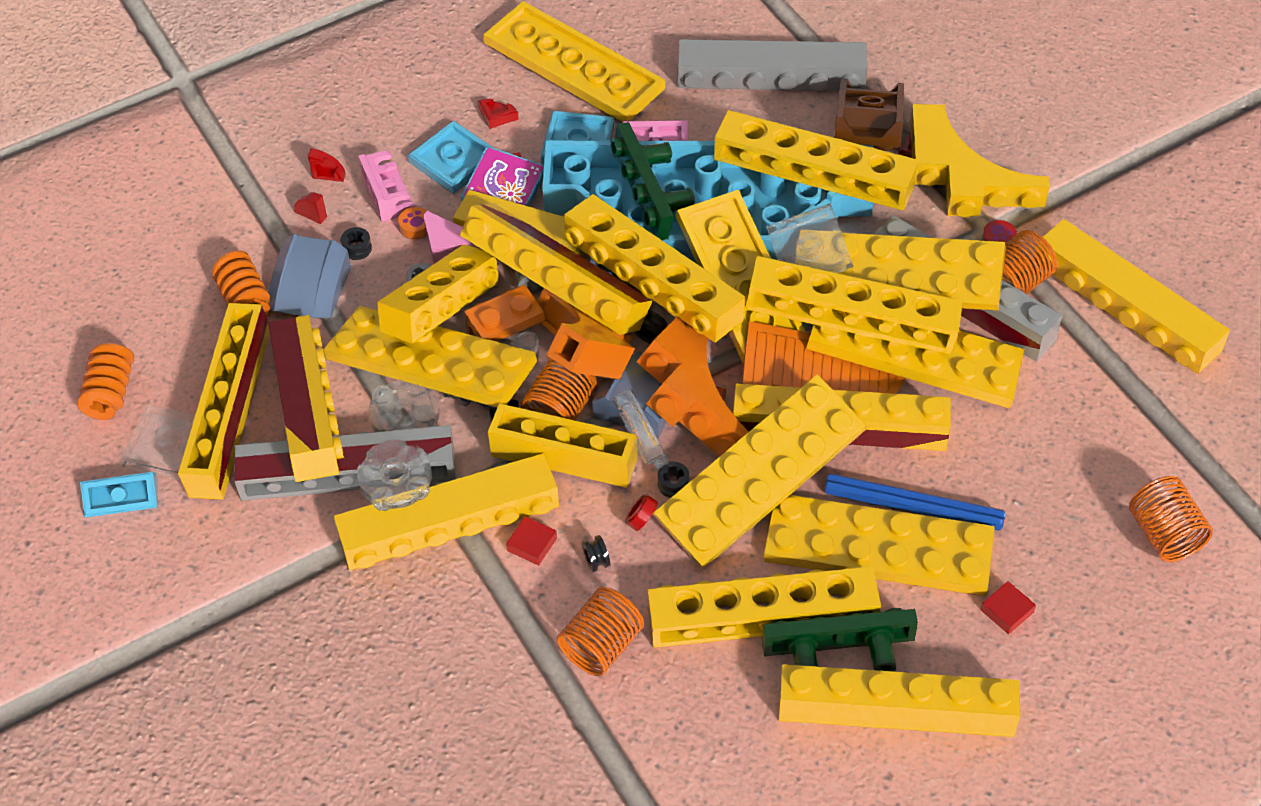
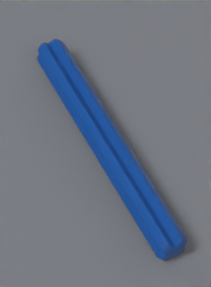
(913, 501)

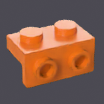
(504, 315)

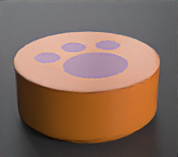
(412, 223)

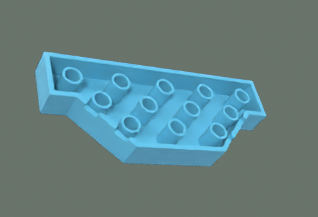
(587, 167)

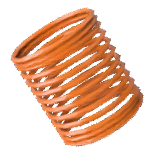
(1023, 262)
(552, 402)
(1170, 519)
(611, 618)

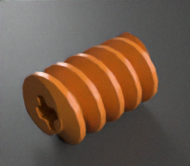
(240, 281)
(105, 381)

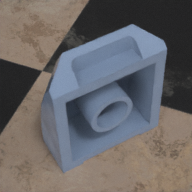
(308, 276)
(643, 386)

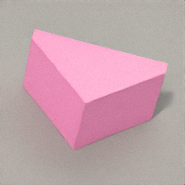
(443, 236)

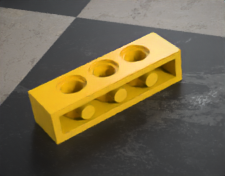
(437, 293)

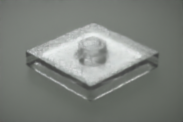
(811, 240)
(158, 441)

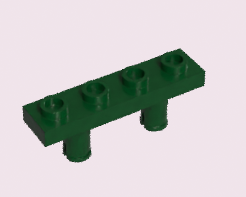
(636, 169)
(847, 631)

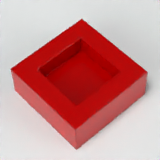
(531, 540)
(1008, 607)

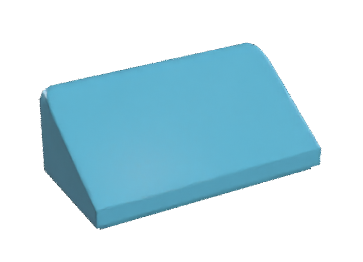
(119, 494)

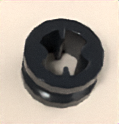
(356, 235)
(651, 327)
(672, 469)
(596, 553)

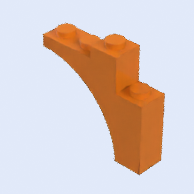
(583, 342)
(687, 389)

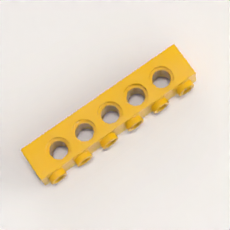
(816, 160)
(654, 268)
(854, 305)
(746, 617)

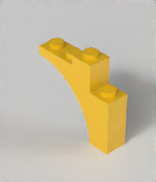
(967, 176)

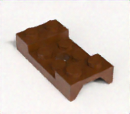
(870, 116)

